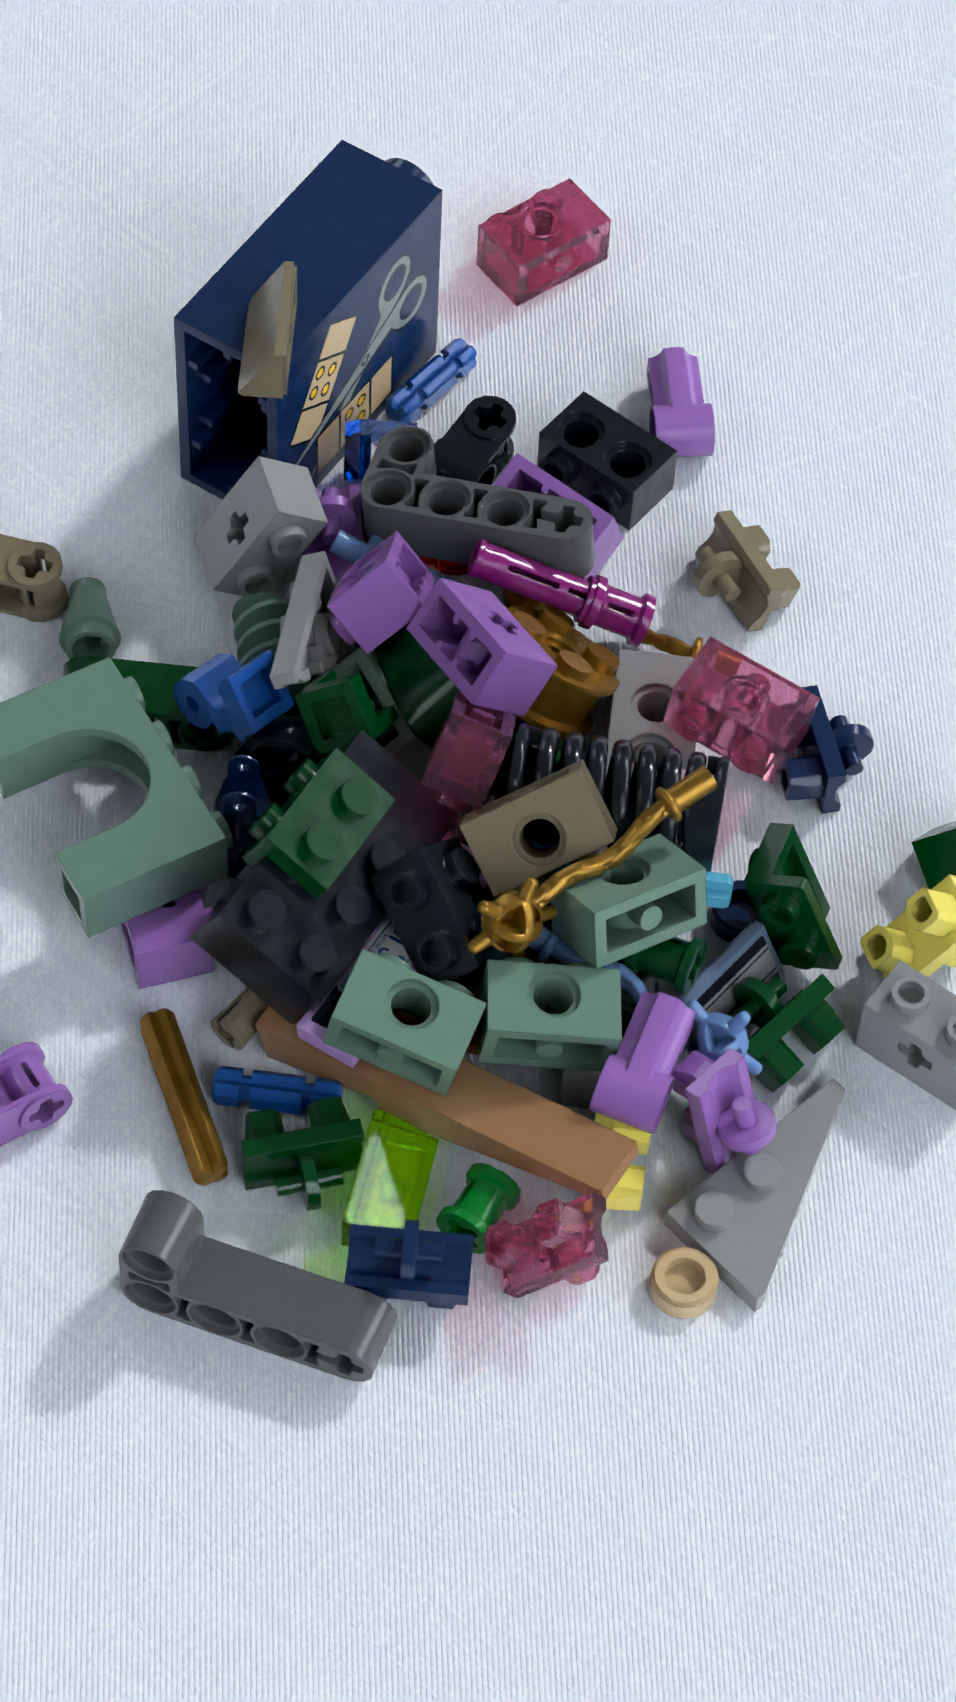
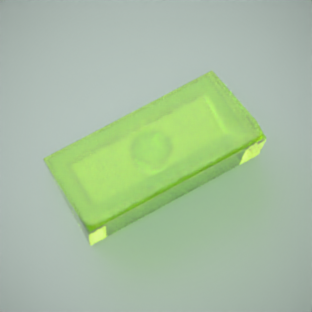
(389, 1175)

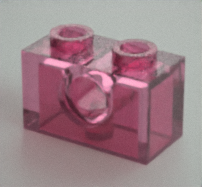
(543, 241)
(740, 710)
(467, 754)

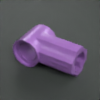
(678, 404)
(639, 1078)

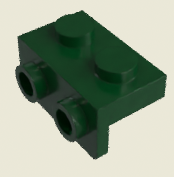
(320, 823)
(791, 901)

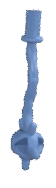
(711, 1032)

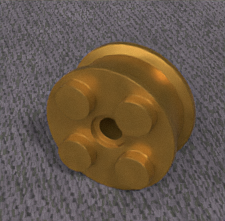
(582, 673)

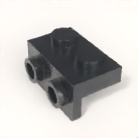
(434, 909)

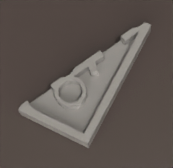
(307, 638)
(750, 1203)

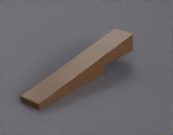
(477, 1113)

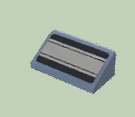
(746, 956)

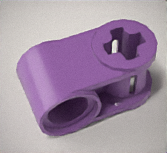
(28, 1092)

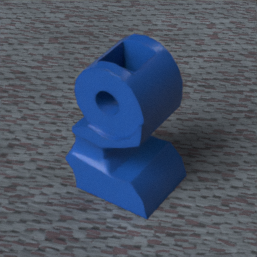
(232, 695)

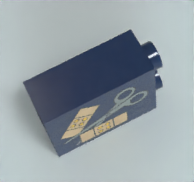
(363, 320)

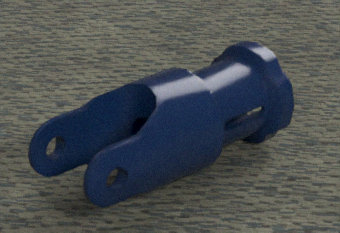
(241, 803)

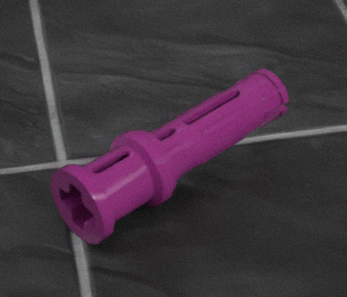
(589, 609)

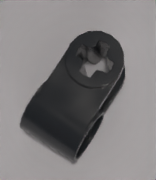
(478, 442)

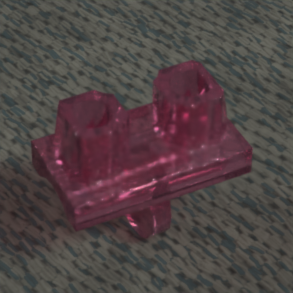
(551, 1246)

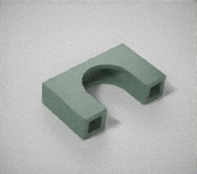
(158, 852)

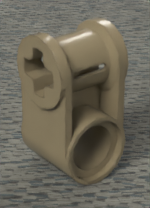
(24, 574)

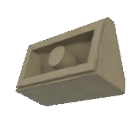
(270, 336)

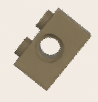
(565, 799)

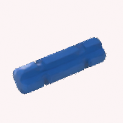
(431, 381)
(270, 1090)

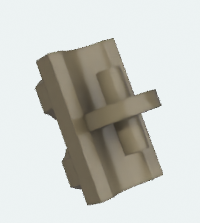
(737, 568)

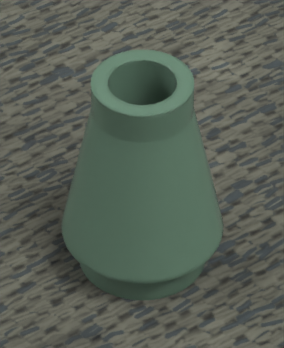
(89, 621)

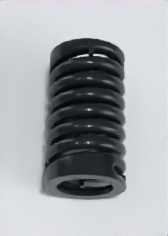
(624, 793)

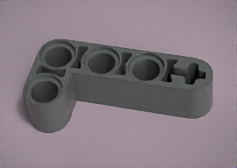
(449, 515)
(247, 1296)

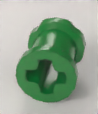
(480, 1204)

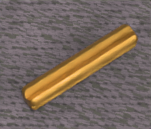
(184, 1097)

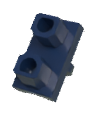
(829, 755)
(410, 1264)

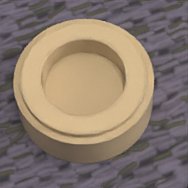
(683, 1282)

